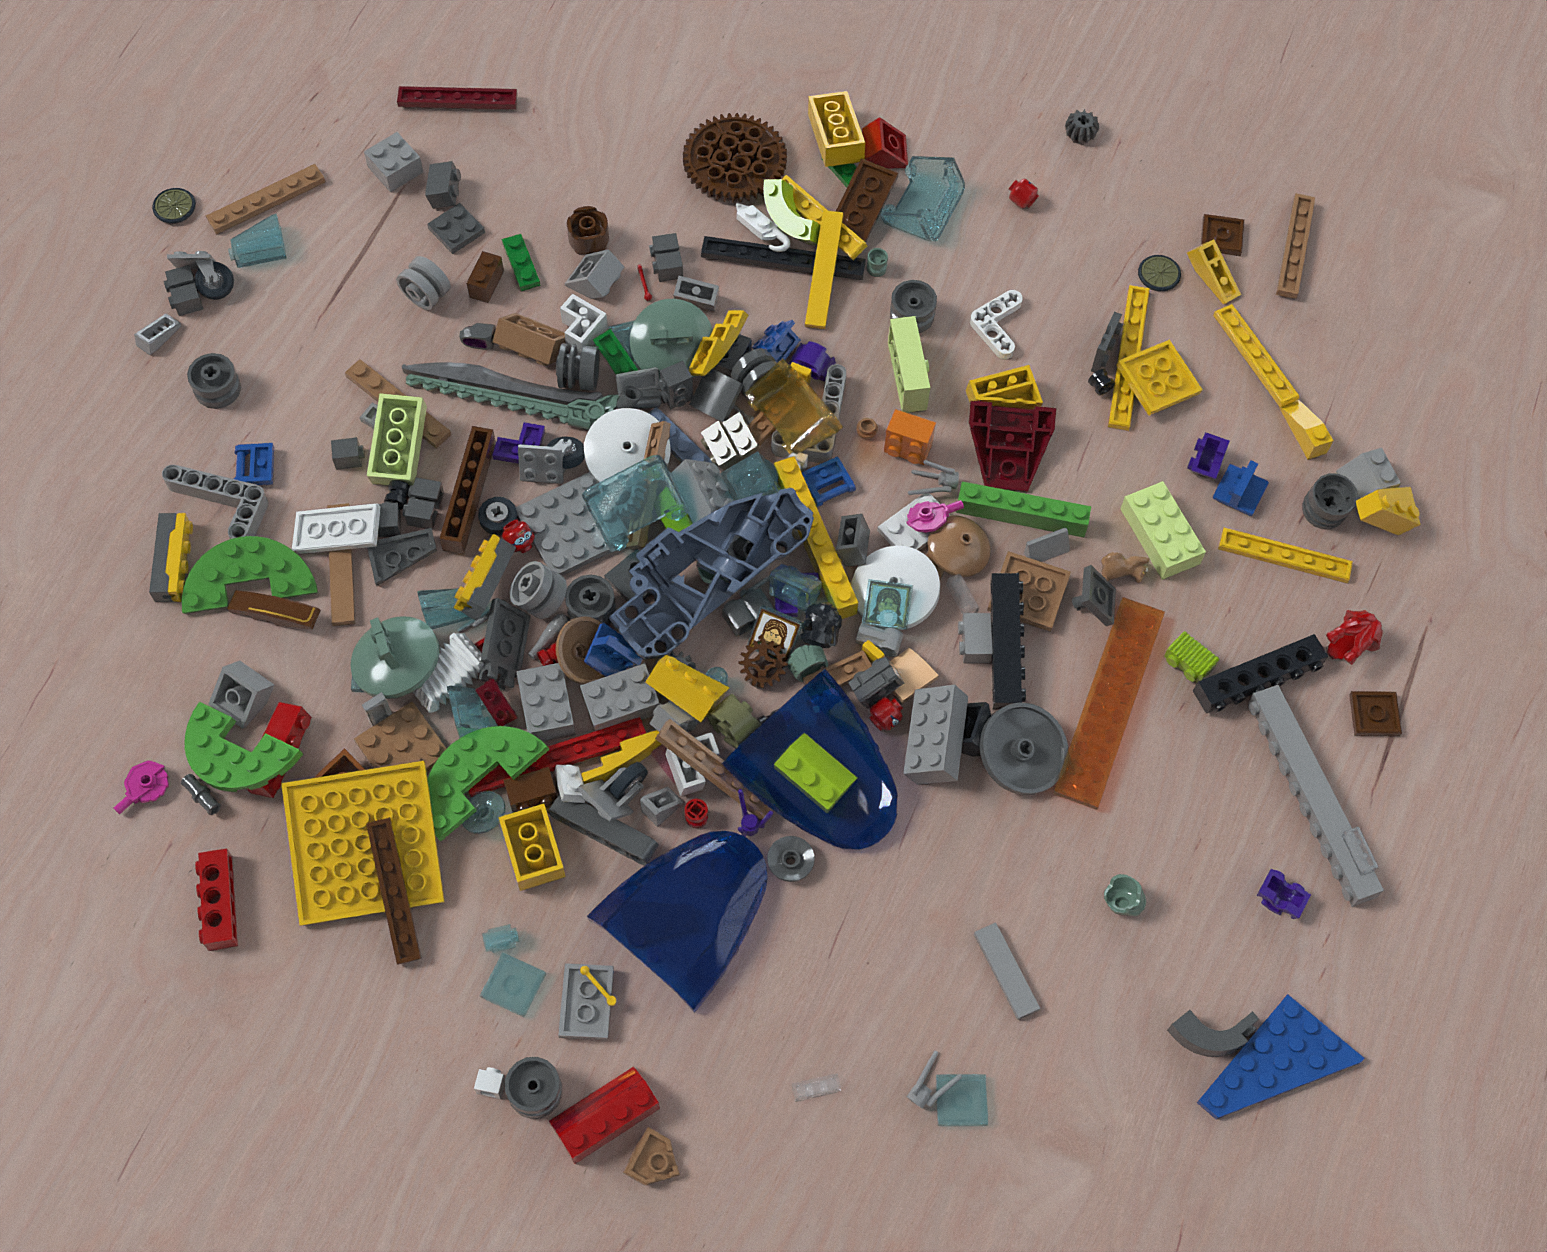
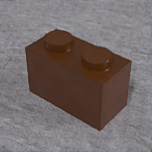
(485, 277)
(530, 790)

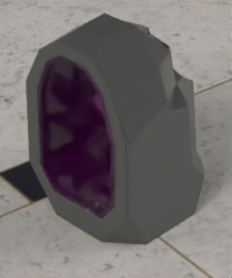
(478, 336)

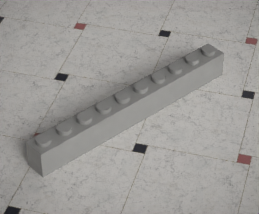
(1312, 791)

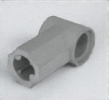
(886, 640)

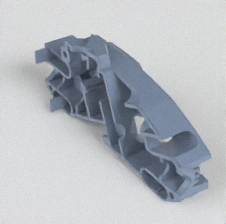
(755, 518)

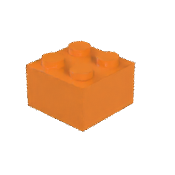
(909, 437)

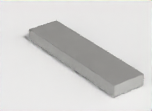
(1006, 971)

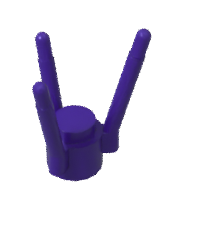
(750, 823)

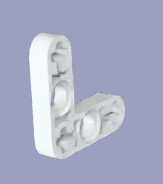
(989, 322)

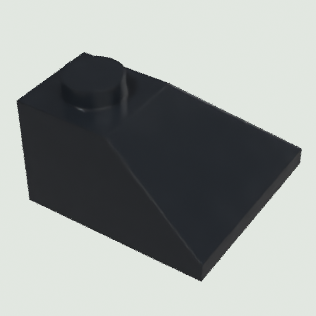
(976, 717)

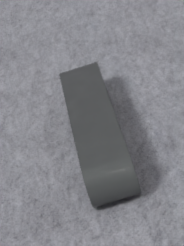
(611, 834)

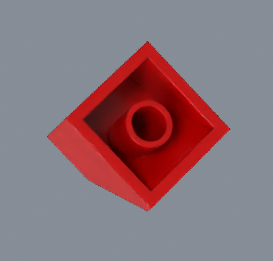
(885, 144)

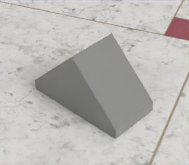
(660, 805)

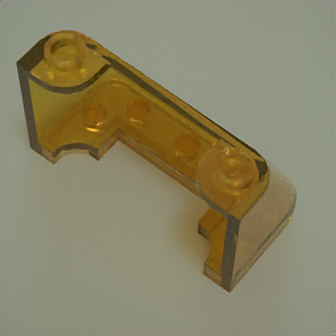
(793, 408)

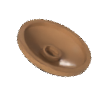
(954, 553)
(578, 636)

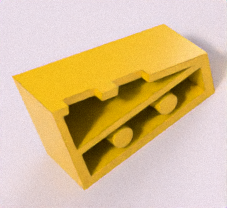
(1006, 389)
(1390, 510)
(686, 687)

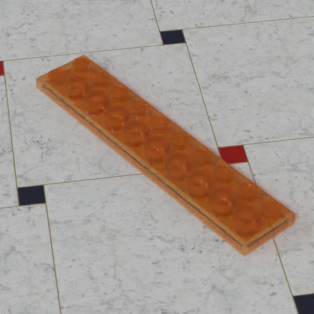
(1109, 703)

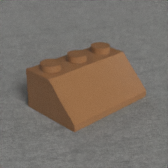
(529, 338)

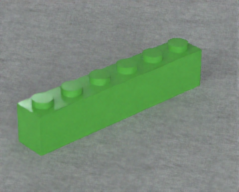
(1024, 509)

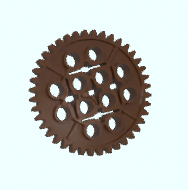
(733, 167)

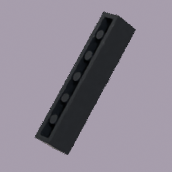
(1006, 639)

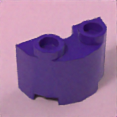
(813, 357)
(1209, 455)
(1281, 896)

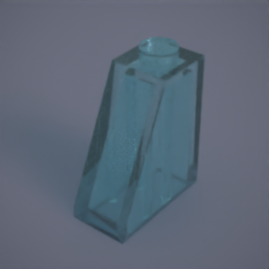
(258, 243)
(438, 607)

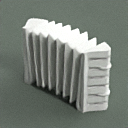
(455, 667)

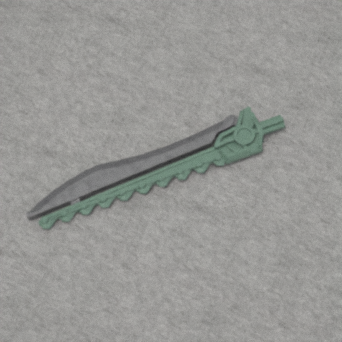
(467, 380)

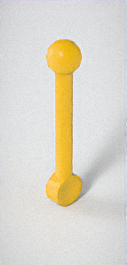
(611, 1000)

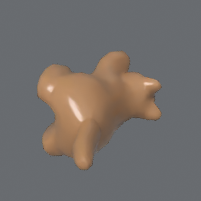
(1116, 566)

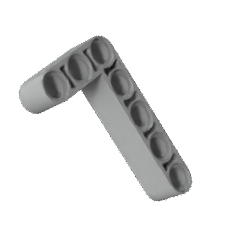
(834, 403)
(223, 494)

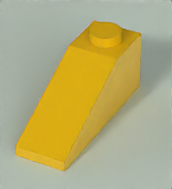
(1214, 271)
(1307, 429)

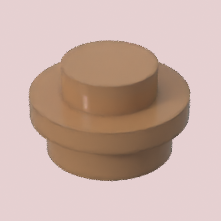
(867, 428)

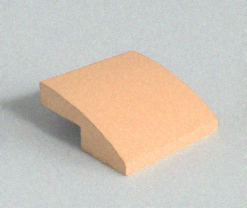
(914, 672)

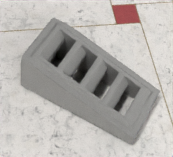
(150, 344)

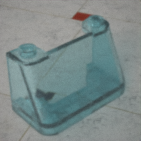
(928, 199)
(634, 500)

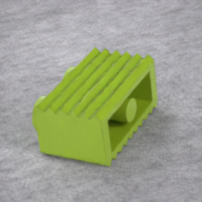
(1191, 657)

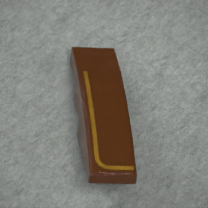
(274, 609)

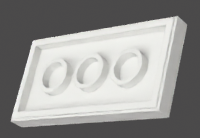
(336, 528)

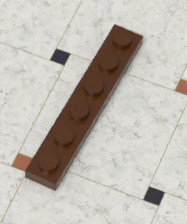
(393, 891)

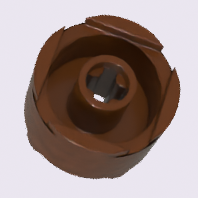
(588, 230)

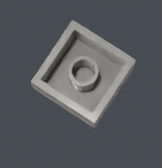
(393, 161)

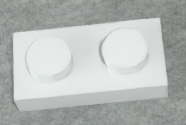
(568, 780)

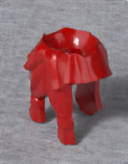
(1356, 634)

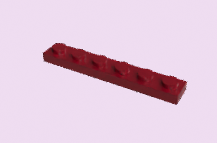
(457, 97)

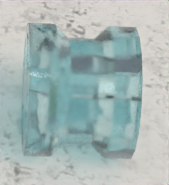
(718, 674)

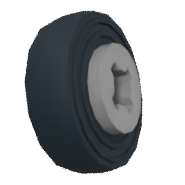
(492, 506)

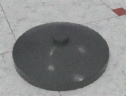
(1023, 748)

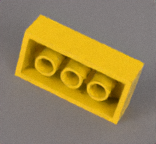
(836, 128)

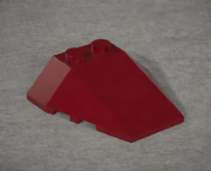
(1010, 442)

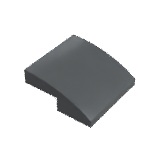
(716, 395)

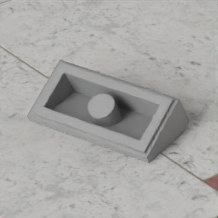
(1048, 546)

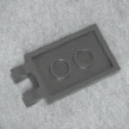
(504, 643)

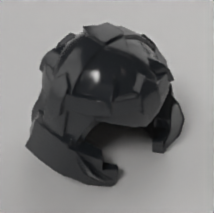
(821, 625)

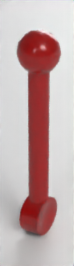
(647, 296)

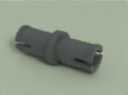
(201, 794)

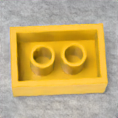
(532, 847)

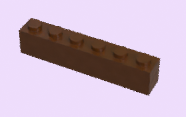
(467, 490)

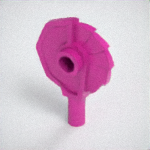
(930, 515)
(144, 784)

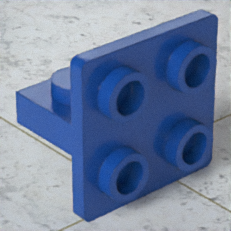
(778, 340)
(1241, 488)
(610, 652)

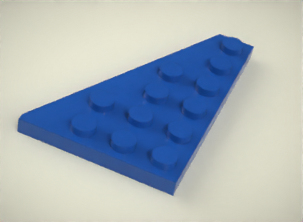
(1280, 1056)

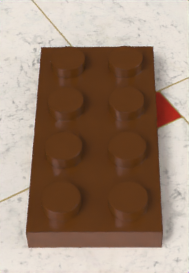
(866, 197)

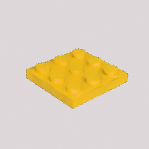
(1159, 377)

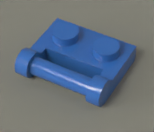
(260, 463)
(825, 475)

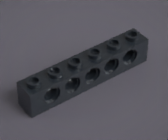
(1307, 649)

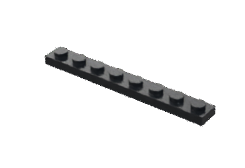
(789, 259)

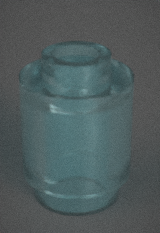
(500, 938)

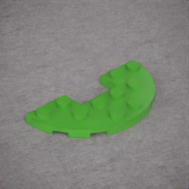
(245, 561)
(471, 760)
(227, 764)

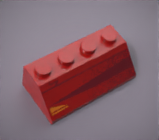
(604, 1114)

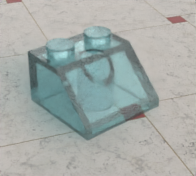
(794, 587)
(467, 710)

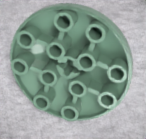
(668, 334)
(394, 657)

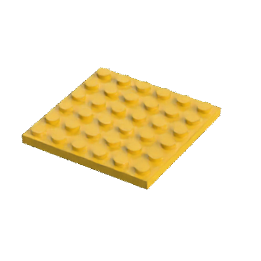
(332, 844)

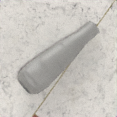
(549, 635)

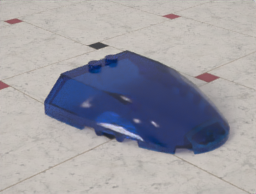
(832, 721)
(688, 911)

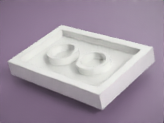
(899, 533)

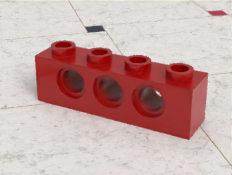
(225, 933)

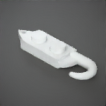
(761, 226)

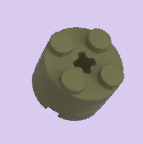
(733, 720)

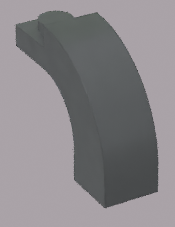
(1209, 1042)

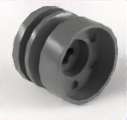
(578, 367)
(1336, 493)

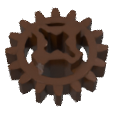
(763, 653)

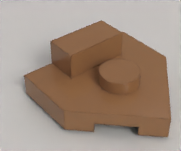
(652, 1159)

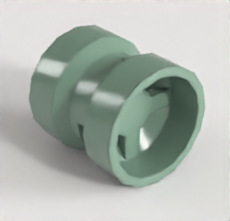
(877, 262)

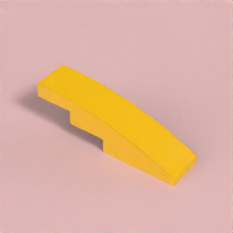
(714, 348)
(631, 751)

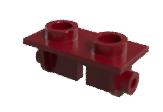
(496, 703)

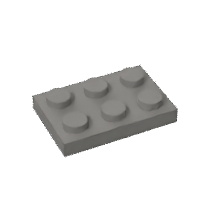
(583, 1006)

